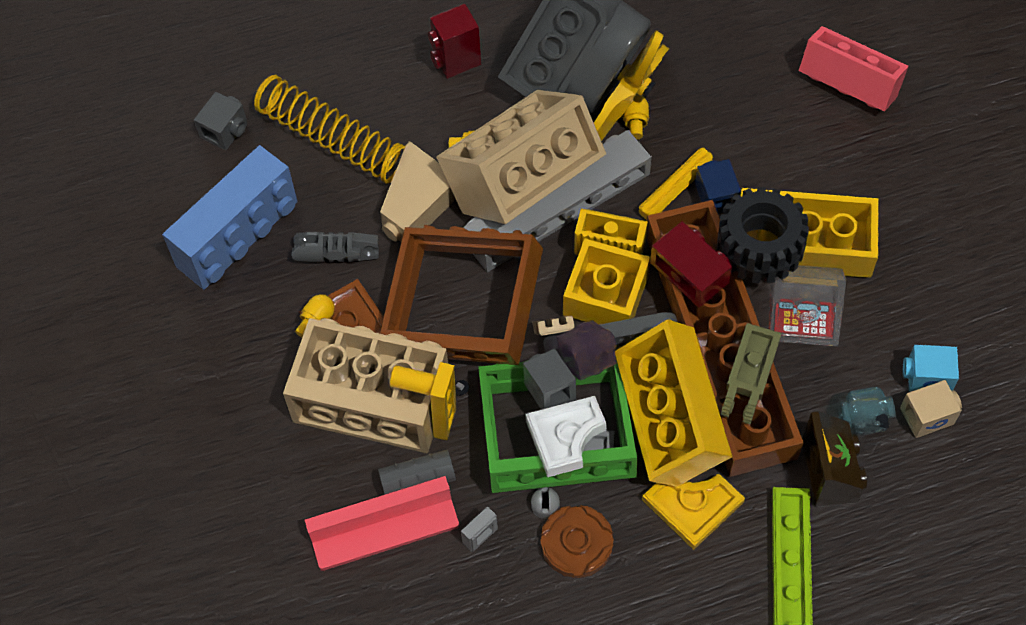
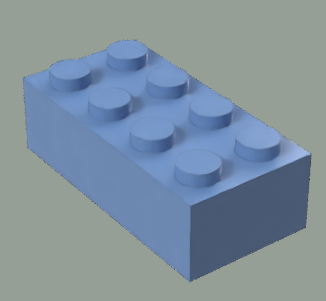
(231, 217)

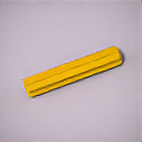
(674, 184)

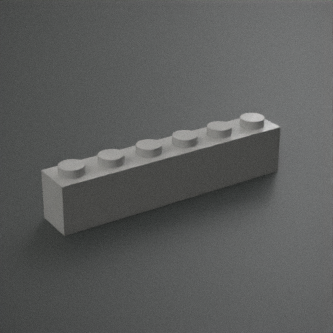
(620, 168)

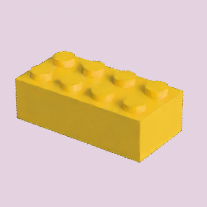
(839, 233)
(672, 404)

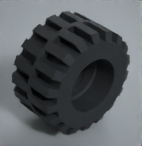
(763, 212)

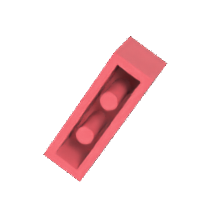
(853, 68)

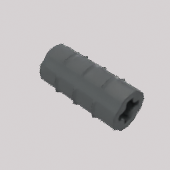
(417, 471)

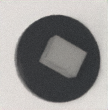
(461, 387)

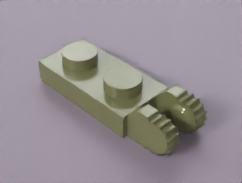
(751, 369)

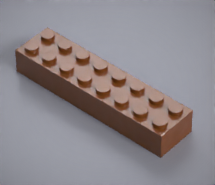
(719, 329)

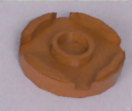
(577, 541)

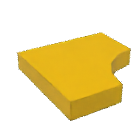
(694, 508)

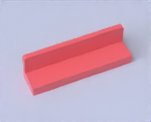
(382, 523)

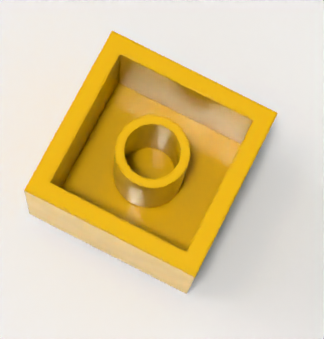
(605, 283)

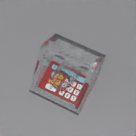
(808, 305)

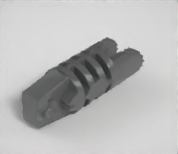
(332, 247)

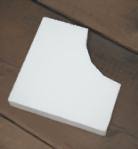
(563, 433)

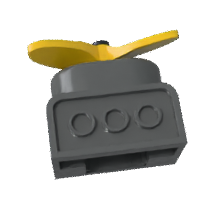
(584, 52)

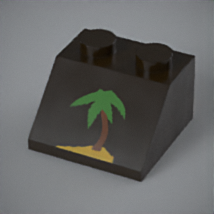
(832, 461)

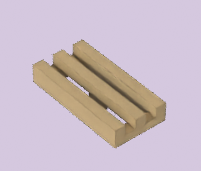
(553, 325)

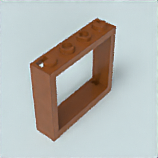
(461, 240)

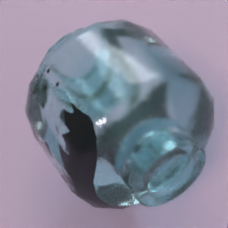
(868, 410)

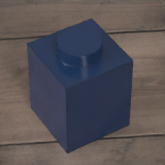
(717, 182)

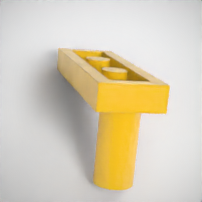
(437, 386)

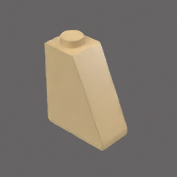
(416, 193)

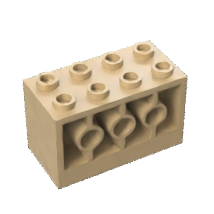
(522, 155)
(345, 384)

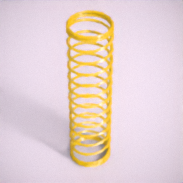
(395, 149)

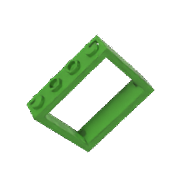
(529, 471)

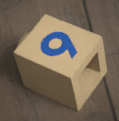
(931, 408)

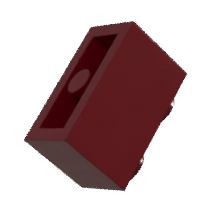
(455, 41)
(691, 263)

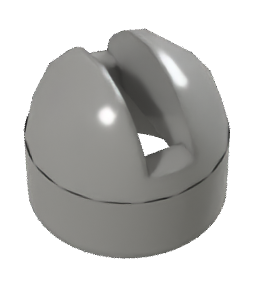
(536, 502)

